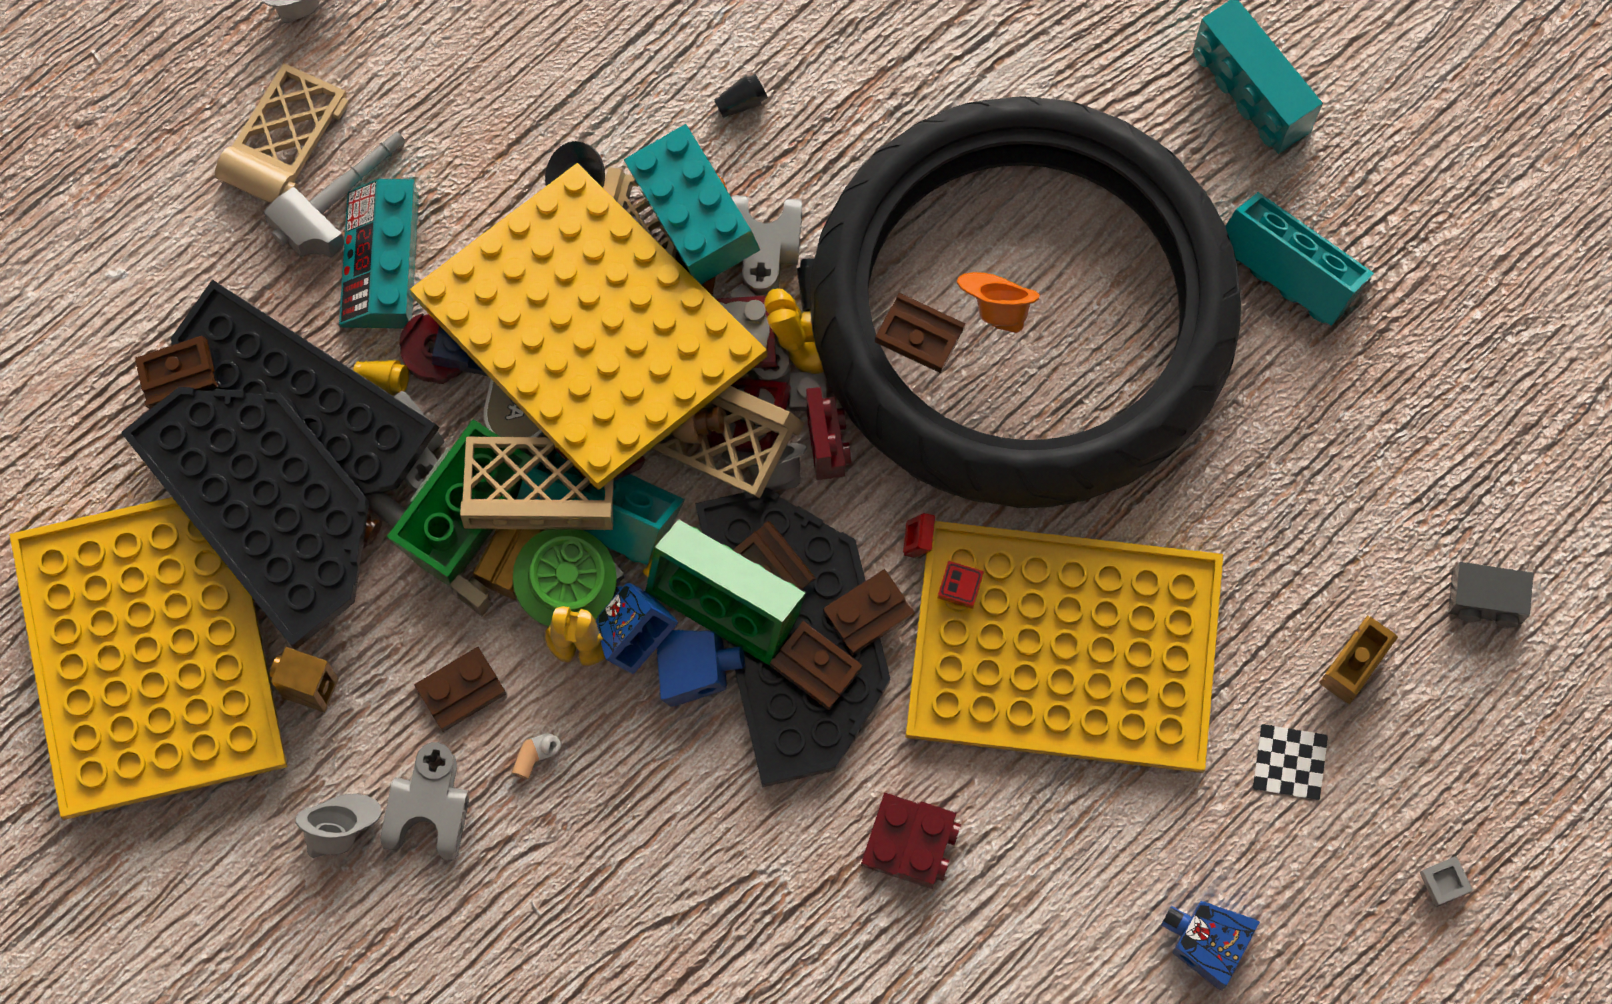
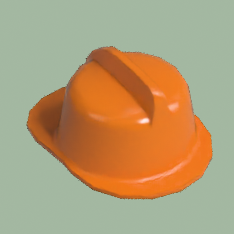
(999, 300)

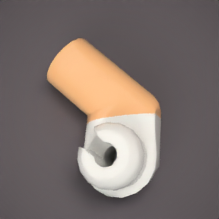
(534, 750)

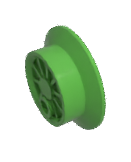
(563, 570)

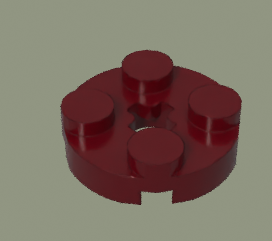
(416, 351)

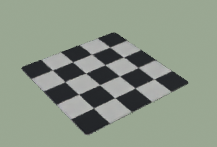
(1290, 762)

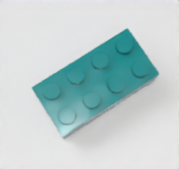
(1256, 76)
(692, 204)

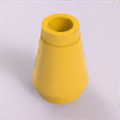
(387, 375)

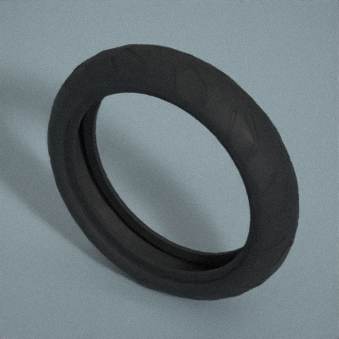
(1060, 138)

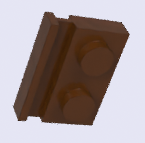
(919, 332)
(174, 367)
(775, 555)
(868, 612)
(816, 665)
(460, 689)

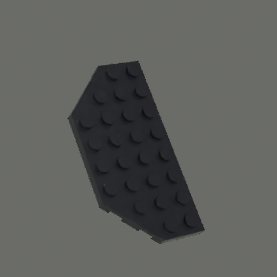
(355, 420)
(261, 499)
(786, 726)

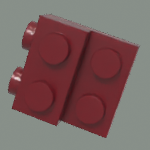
(825, 436)
(911, 840)

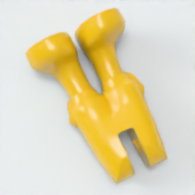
(793, 330)
(573, 631)

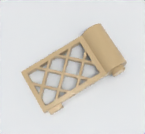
(266, 175)

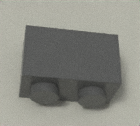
(1490, 594)

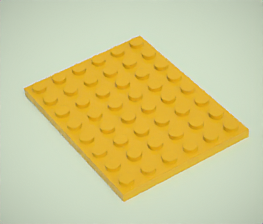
(588, 325)
(1068, 648)
(143, 659)

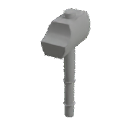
(302, 222)

